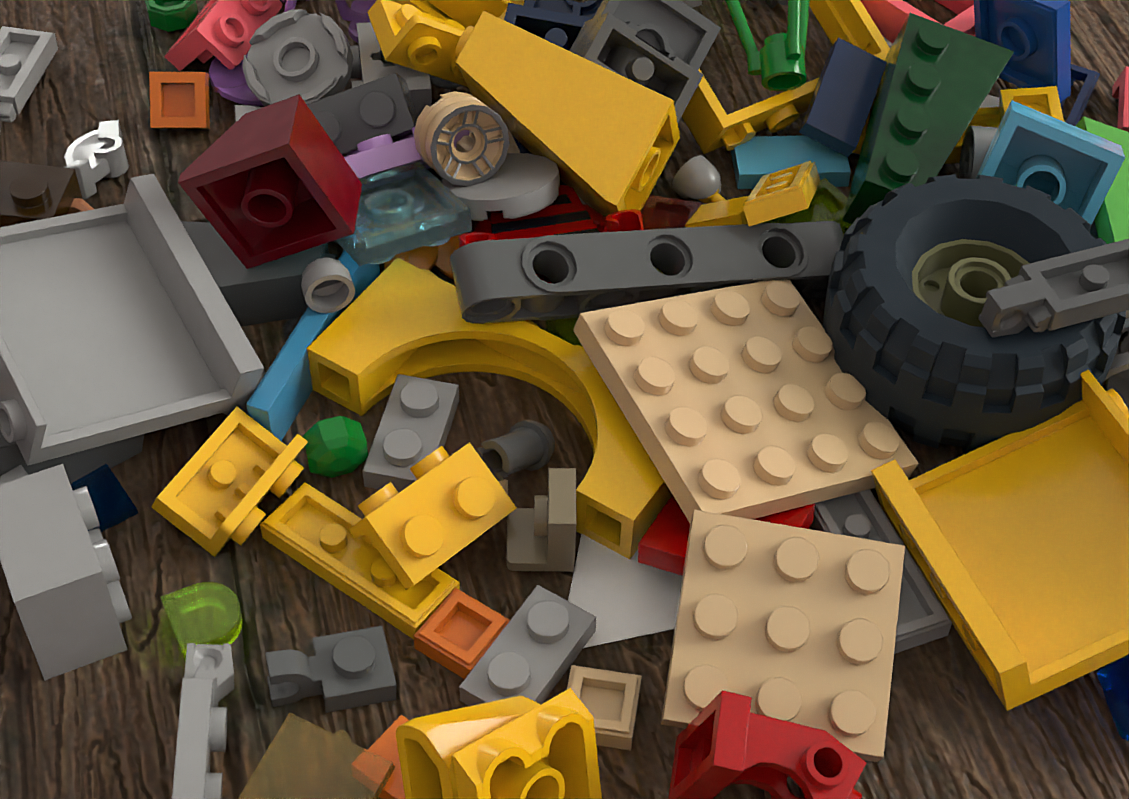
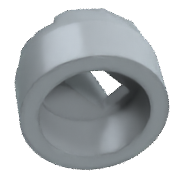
(327, 285)

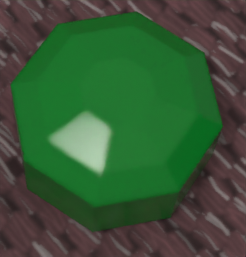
(171, 14)
(335, 447)

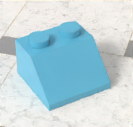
(1053, 159)

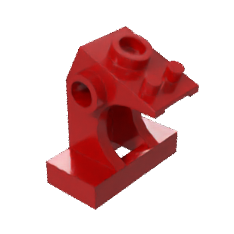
(742, 747)

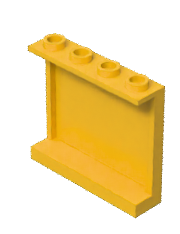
(1028, 544)

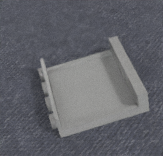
(113, 329)

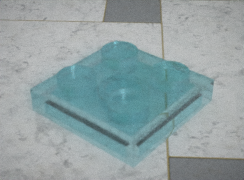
(404, 212)

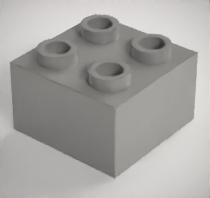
(60, 572)

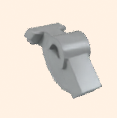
(97, 156)

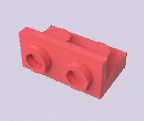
(222, 31)

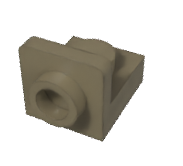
(545, 535)

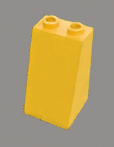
(587, 119)

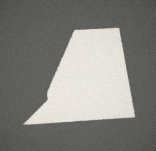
(622, 594)

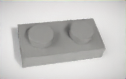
(410, 429)
(530, 651)

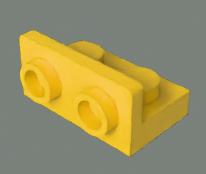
(417, 39)

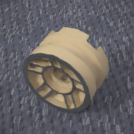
(476, 154)

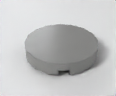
(297, 56)
(518, 188)

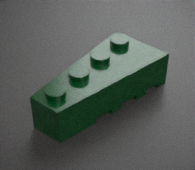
(921, 107)

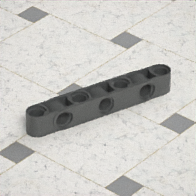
(615, 269)

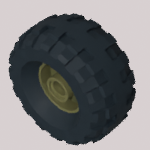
(911, 300)

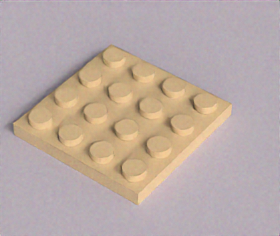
(740, 399)

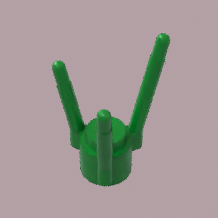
(783, 54)

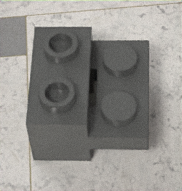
(650, 44)

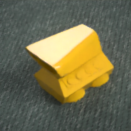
(502, 751)

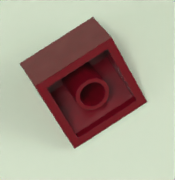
(274, 184)

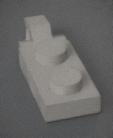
(22, 63)
(201, 721)

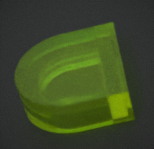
(203, 615)

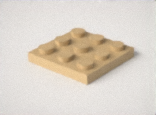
(790, 622)

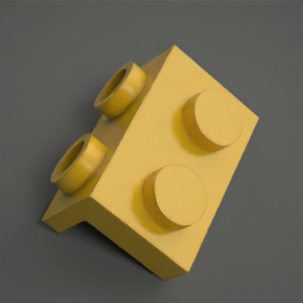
(226, 481)
(435, 515)

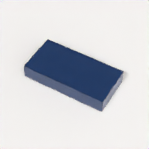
(843, 97)

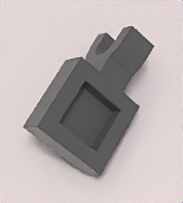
(346, 670)

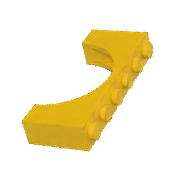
(415, 328)

